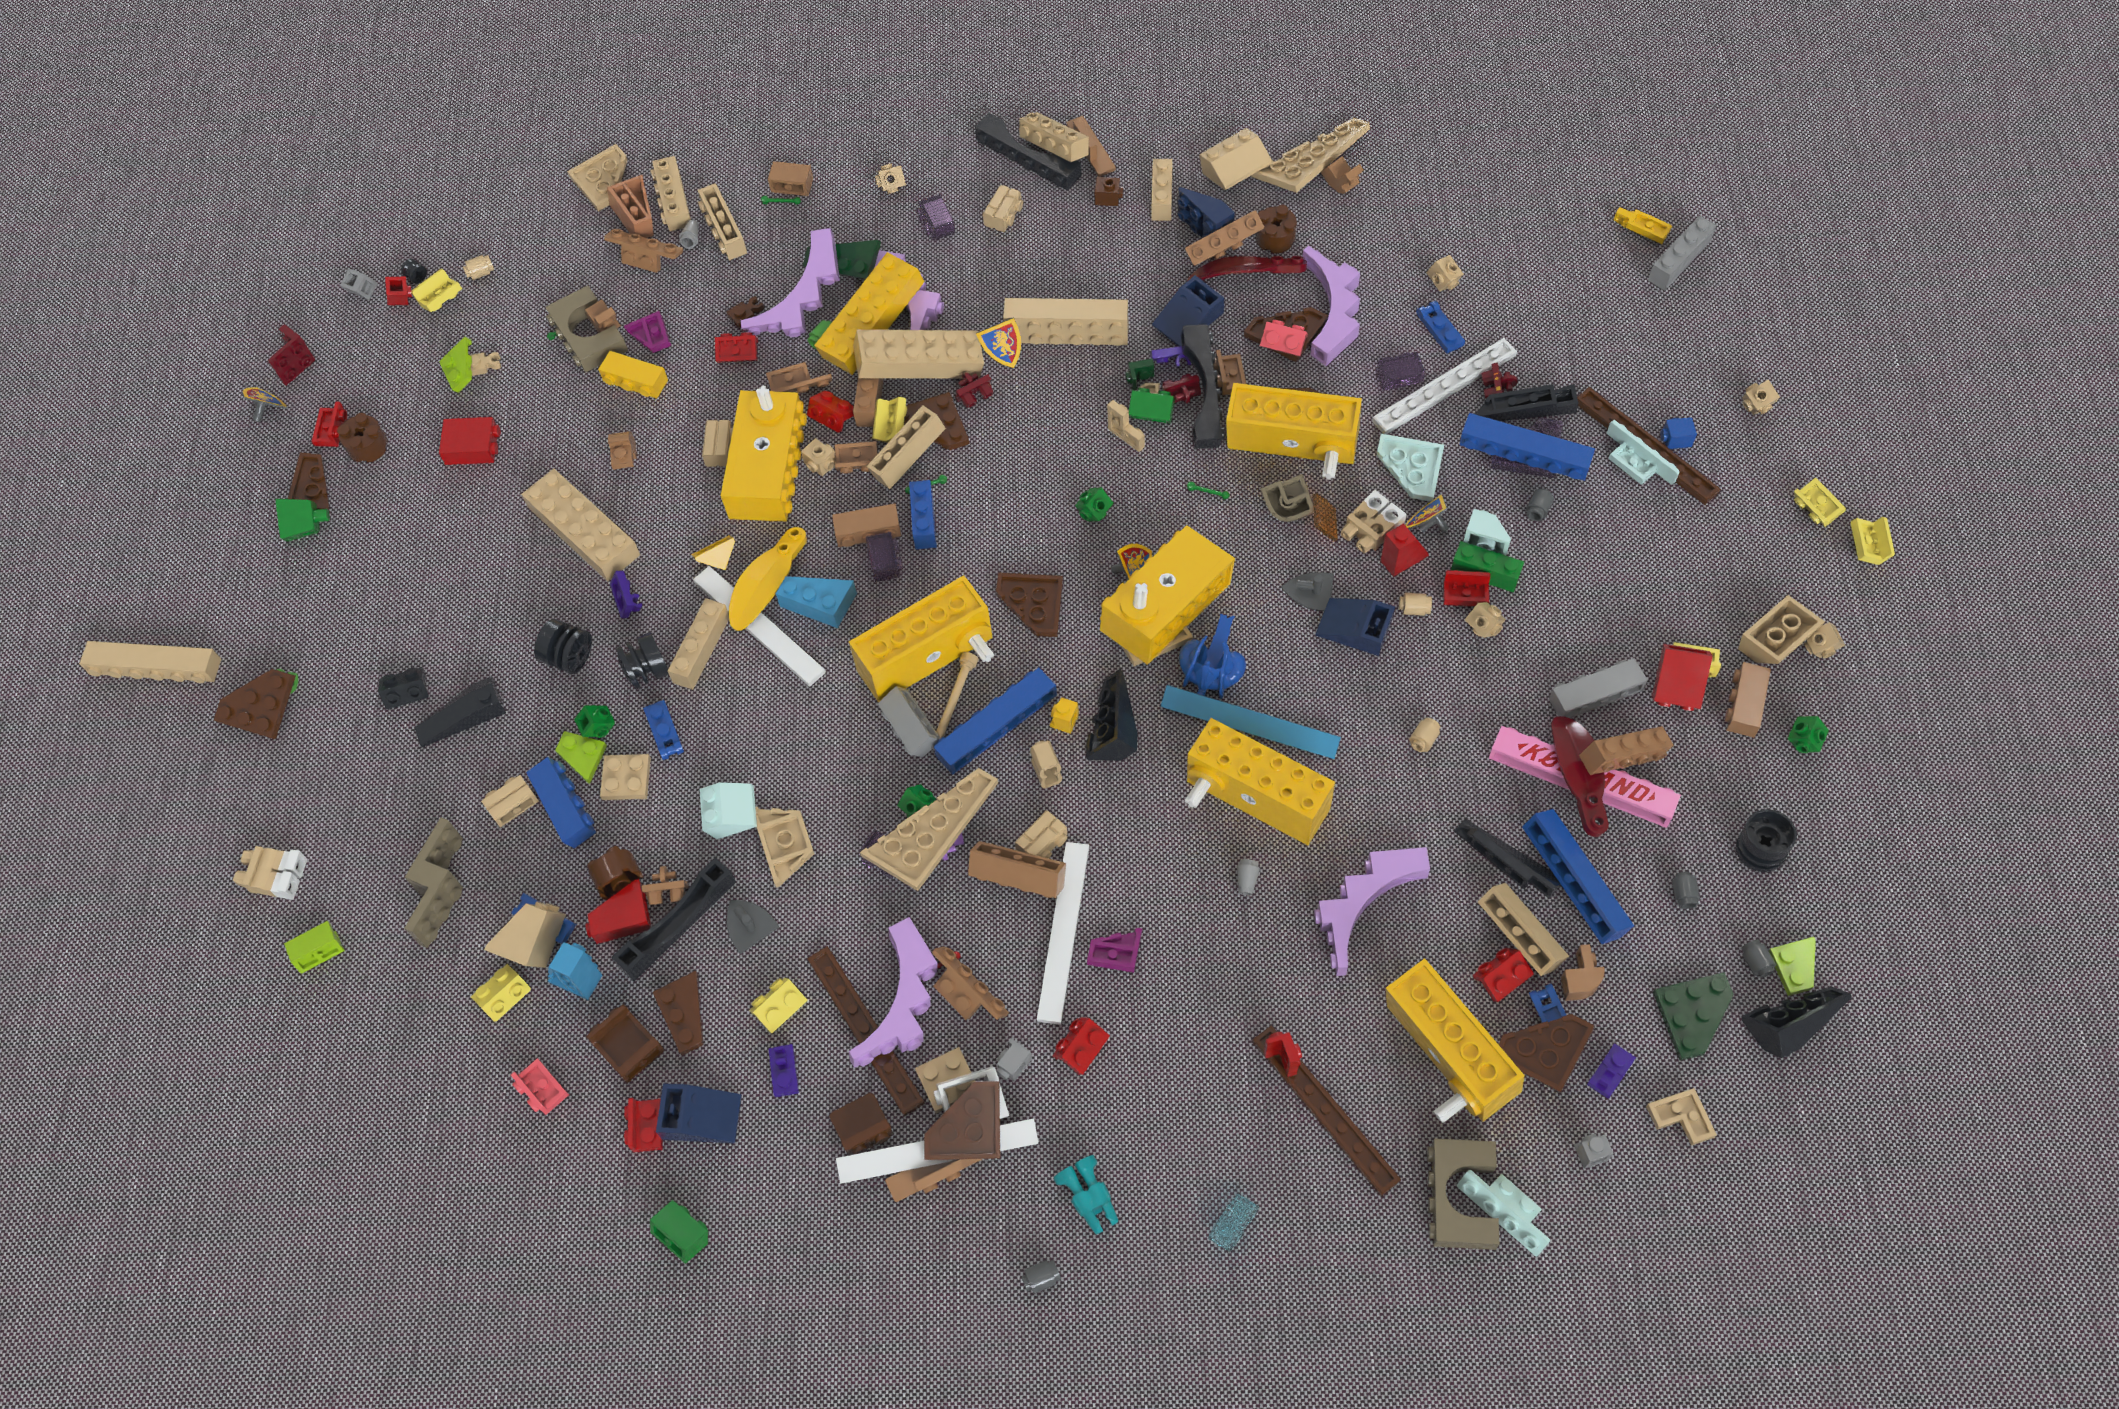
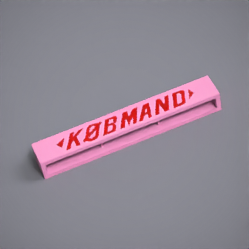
(1621, 789)

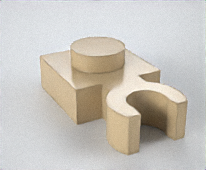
(481, 362)

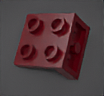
(292, 357)

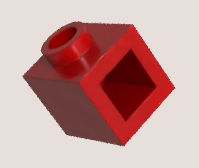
(397, 290)

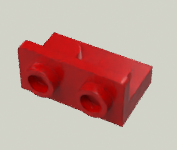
(736, 348)
(642, 1125)

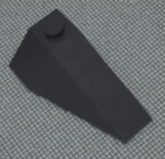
(467, 709)
(1115, 726)
(1795, 1022)

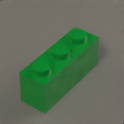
(1503, 569)

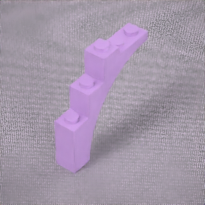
(1338, 284)
(924, 305)
(789, 314)
(1382, 872)
(912, 999)

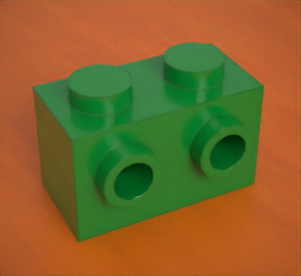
(1151, 406)
(679, 1231)

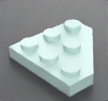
(1412, 464)

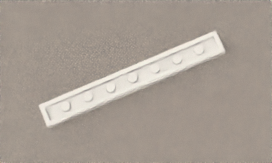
(1443, 386)
(764, 630)
(1063, 935)
(912, 1155)

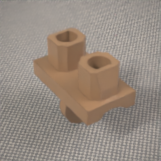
(654, 891)

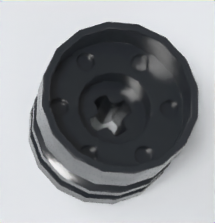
(563, 646)
(642, 660)
(1766, 840)

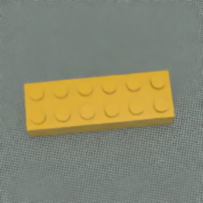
(870, 308)

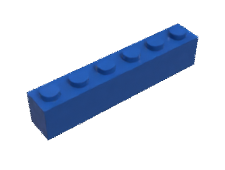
(1527, 446)
(995, 720)
(1577, 876)

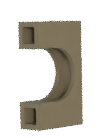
(587, 351)
(1448, 1225)

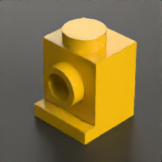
(1064, 715)

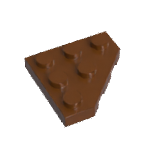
(1309, 318)
(954, 435)
(1033, 600)
(258, 704)
(1548, 1049)
(968, 1126)

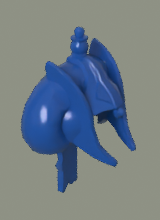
(1211, 667)

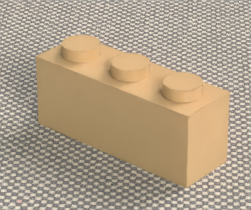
(1162, 190)

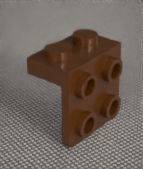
(861, 1124)

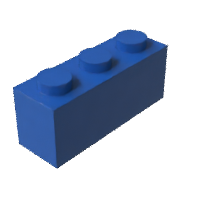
(922, 514)

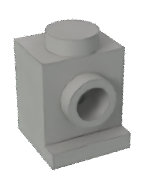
(358, 284)
(1013, 1061)
(1593, 1150)

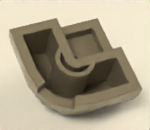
(1289, 499)

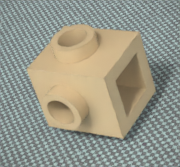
(897, 178)
(1445, 273)
(1760, 397)
(819, 457)
(1485, 620)
(1824, 641)

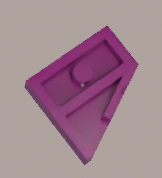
(650, 332)
(1115, 951)

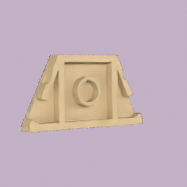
(783, 841)

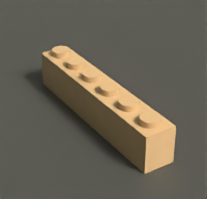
(150, 661)

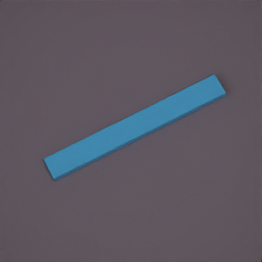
(1251, 721)

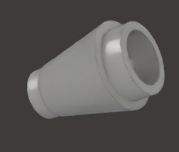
(689, 235)
(1247, 876)

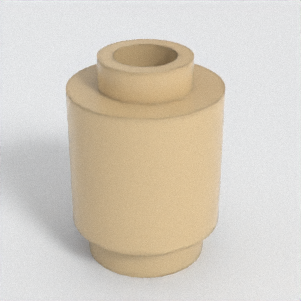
(478, 267)
(1415, 604)
(1425, 735)

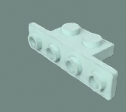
(1638, 458)
(1508, 1204)

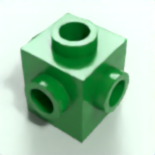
(1093, 504)
(594, 721)
(1808, 734)
(915, 799)

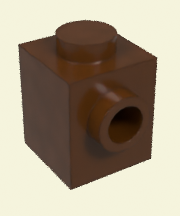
(1108, 191)

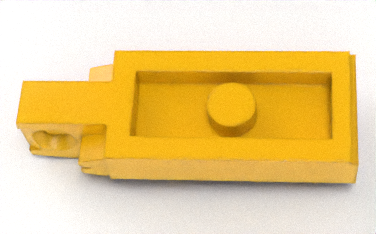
(1643, 224)

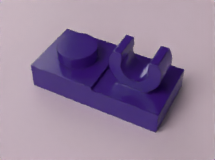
(1162, 355)
(624, 600)
(783, 1070)
(1611, 1071)

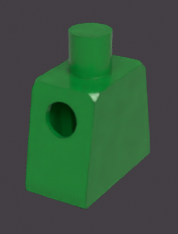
(299, 518)

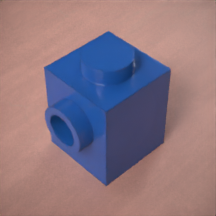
(1678, 433)

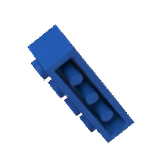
(561, 802)

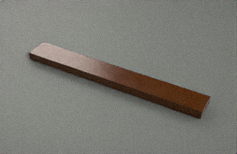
(1688, 477)
(862, 1026)
(1334, 1121)

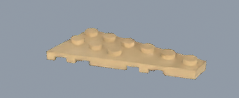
(1309, 159)
(927, 835)

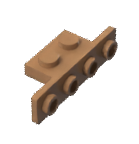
(1096, 154)
(1225, 238)
(642, 251)
(795, 379)
(963, 989)
(925, 1178)

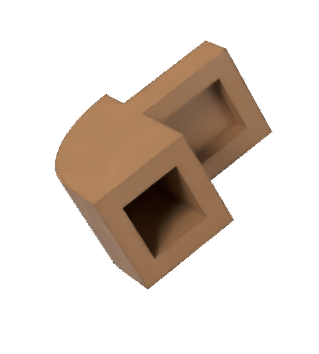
(1341, 176)
(601, 316)
(622, 449)
(1584, 981)

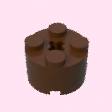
(1278, 229)
(363, 438)
(613, 871)

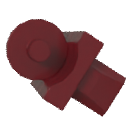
(1495, 377)
(1183, 389)
(966, 393)

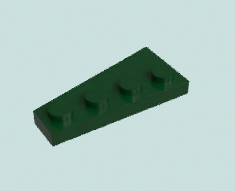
(854, 258)

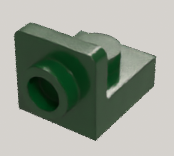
(1139, 371)

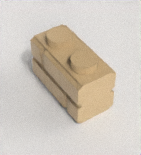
(1002, 208)
(717, 442)
(509, 800)
(1042, 836)

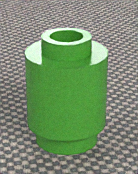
(817, 332)

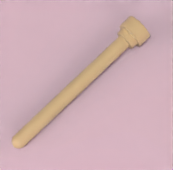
(967, 663)

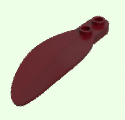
(1250, 264)
(1569, 742)

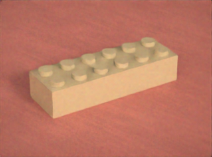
(1069, 320)
(917, 353)
(580, 524)

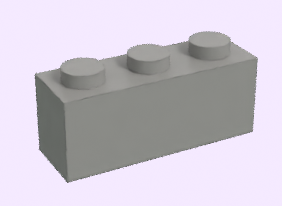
(908, 722)

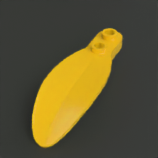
(763, 578)

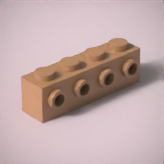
(1626, 750)
(1017, 869)

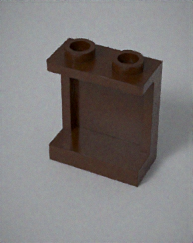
(624, 1043)

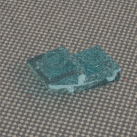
(1233, 1221)

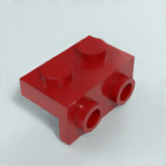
(829, 410)
(327, 424)
(1465, 588)
(1503, 973)
(1081, 1044)
(1283, 1045)

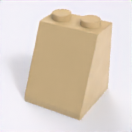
(529, 935)

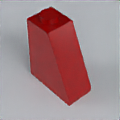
(1401, 550)
(620, 915)

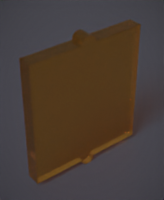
(1325, 517)

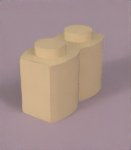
(1046, 764)

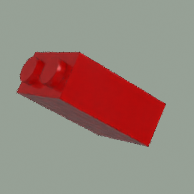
(469, 440)
(1682, 677)

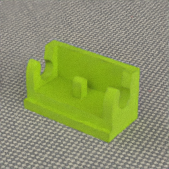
(314, 947)

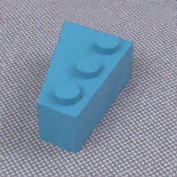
(817, 598)
(574, 970)

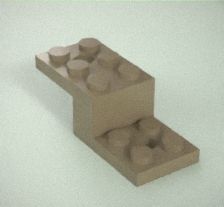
(434, 883)

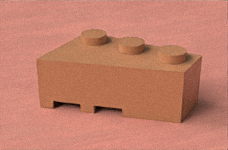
(631, 206)

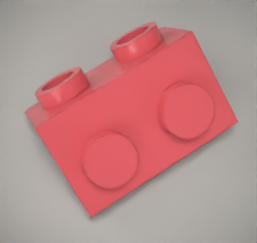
(1284, 338)
(540, 1087)

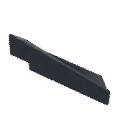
(1530, 403)
(1509, 860)

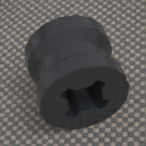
(413, 271)

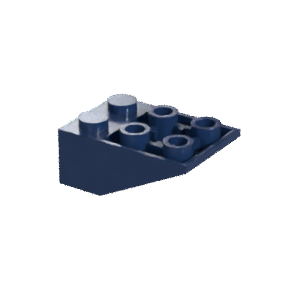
(1203, 212)
(1191, 305)
(1356, 623)
(698, 1114)

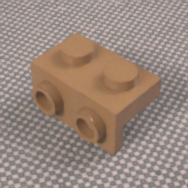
(1229, 371)
(854, 456)

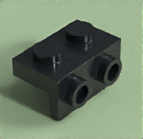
(403, 687)

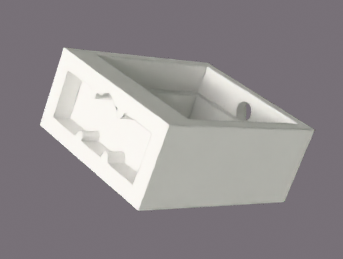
(990, 1074)

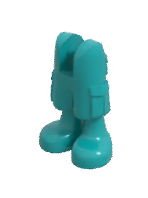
(1093, 1200)

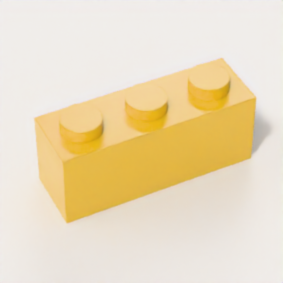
(633, 374)

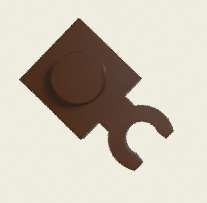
(744, 311)

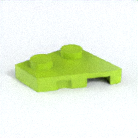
(457, 365)
(581, 753)
(1795, 965)

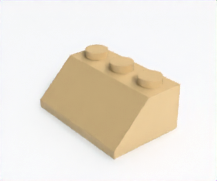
(1235, 159)
(1779, 632)

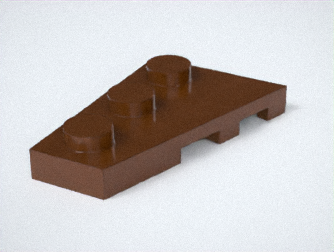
(310, 480)
(681, 1010)

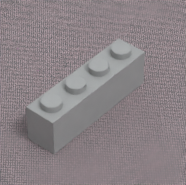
(1682, 253)
(1598, 689)

